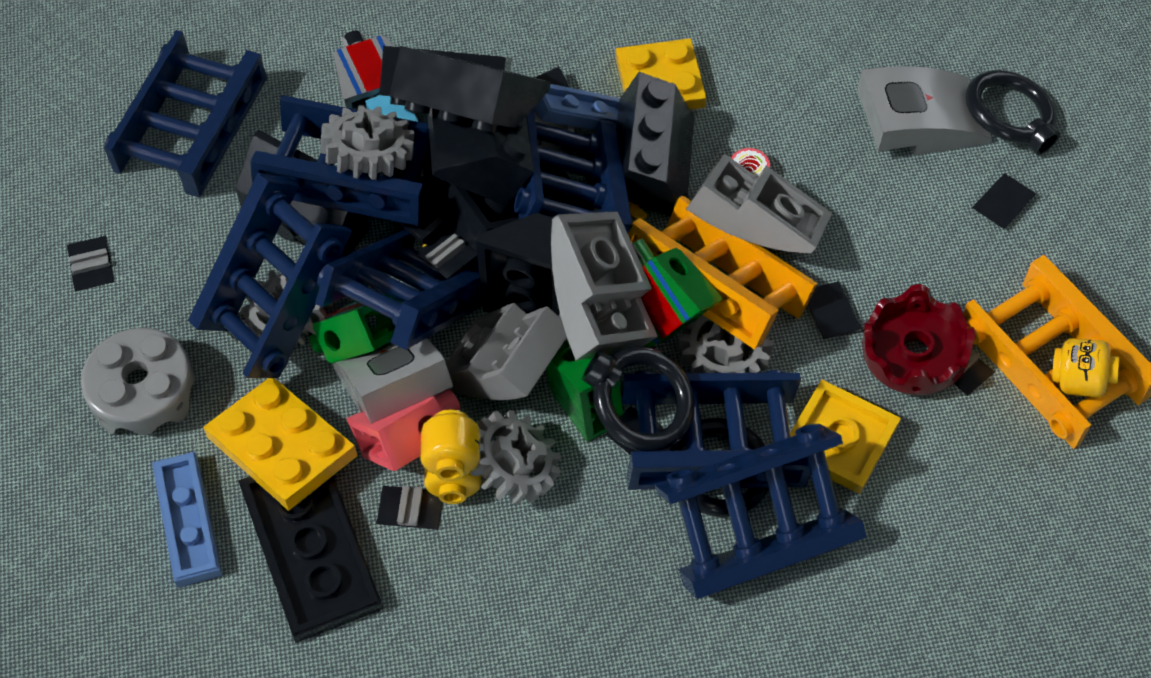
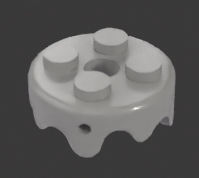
(144, 405)

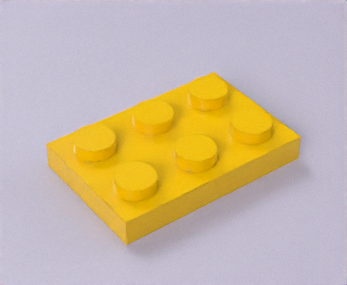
(280, 442)

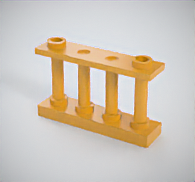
(747, 263)
(1072, 315)

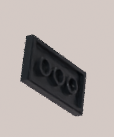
(313, 559)

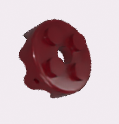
(921, 318)

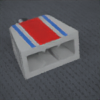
(359, 67)

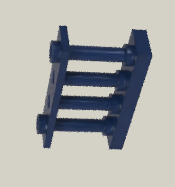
(210, 137)
(601, 168)
(321, 183)
(239, 262)
(420, 312)
(731, 389)
(792, 540)

